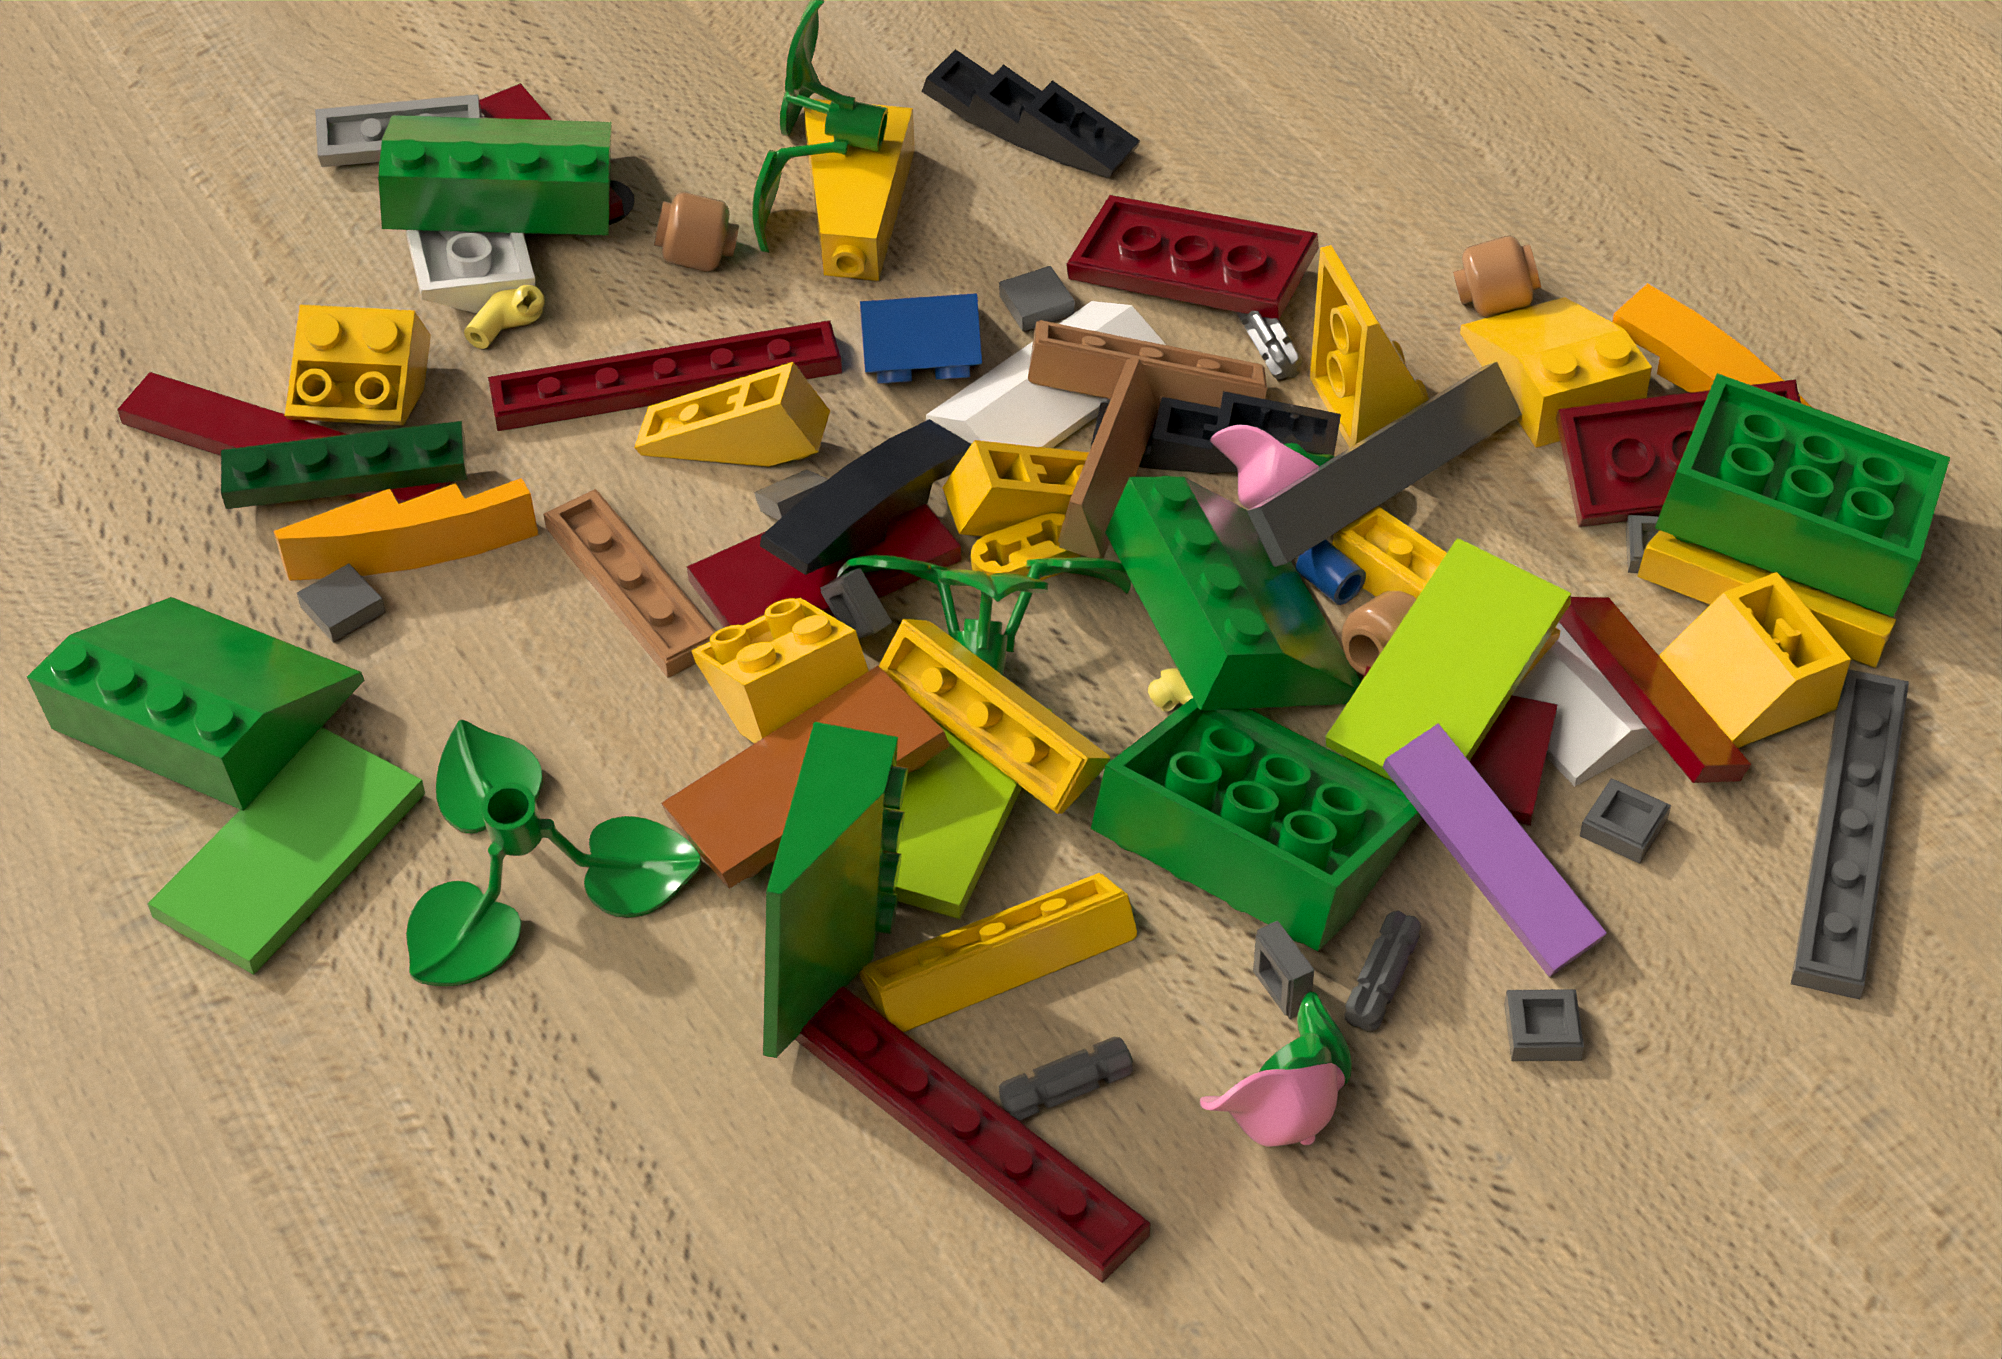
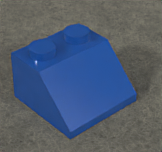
(921, 335)

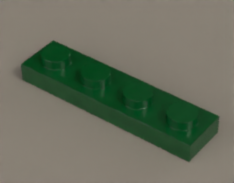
(343, 465)

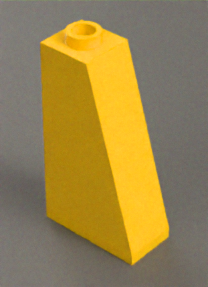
(859, 194)

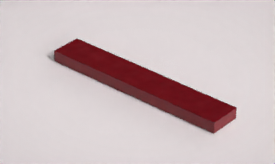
(657, 374)
(222, 422)
(975, 1134)

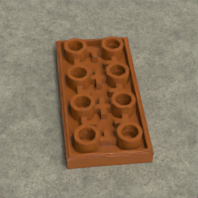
(743, 805)

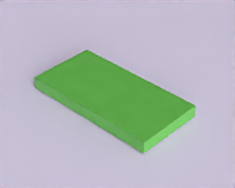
(286, 850)

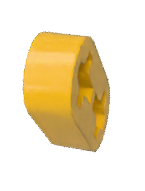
(1018, 544)

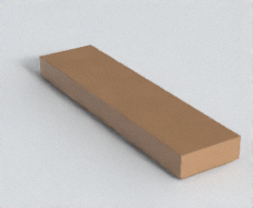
(629, 581)

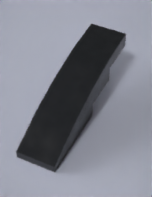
(1037, 120)
(1185, 429)
(862, 497)

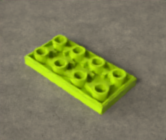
(1451, 658)
(951, 826)

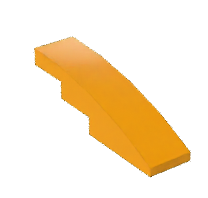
(1688, 343)
(391, 537)

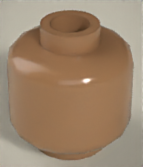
(695, 232)
(1497, 276)
(1372, 626)

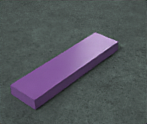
(1494, 850)

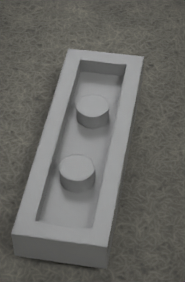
(356, 132)

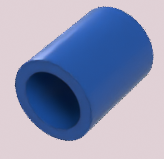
(1331, 572)

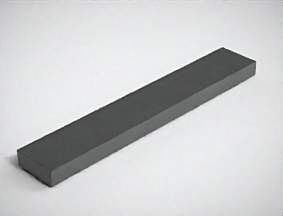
(1383, 464)
(1850, 836)

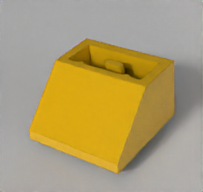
(357, 365)
(1759, 661)
(779, 665)

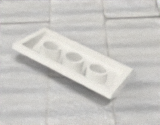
(468, 267)
(1014, 411)
(1591, 721)

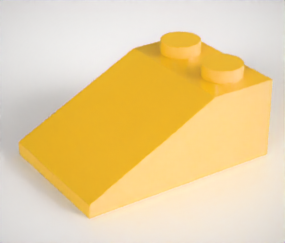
(1354, 359)
(1557, 360)

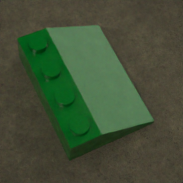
(495, 175)
(1805, 495)
(1219, 604)
(191, 696)
(1256, 817)
(831, 875)

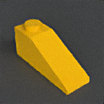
(742, 421)
(1010, 484)

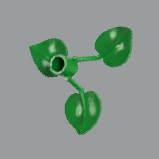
(846, 119)
(983, 635)
(494, 786)

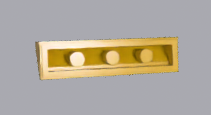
(1397, 558)
(1708, 574)
(992, 714)
(1000, 952)

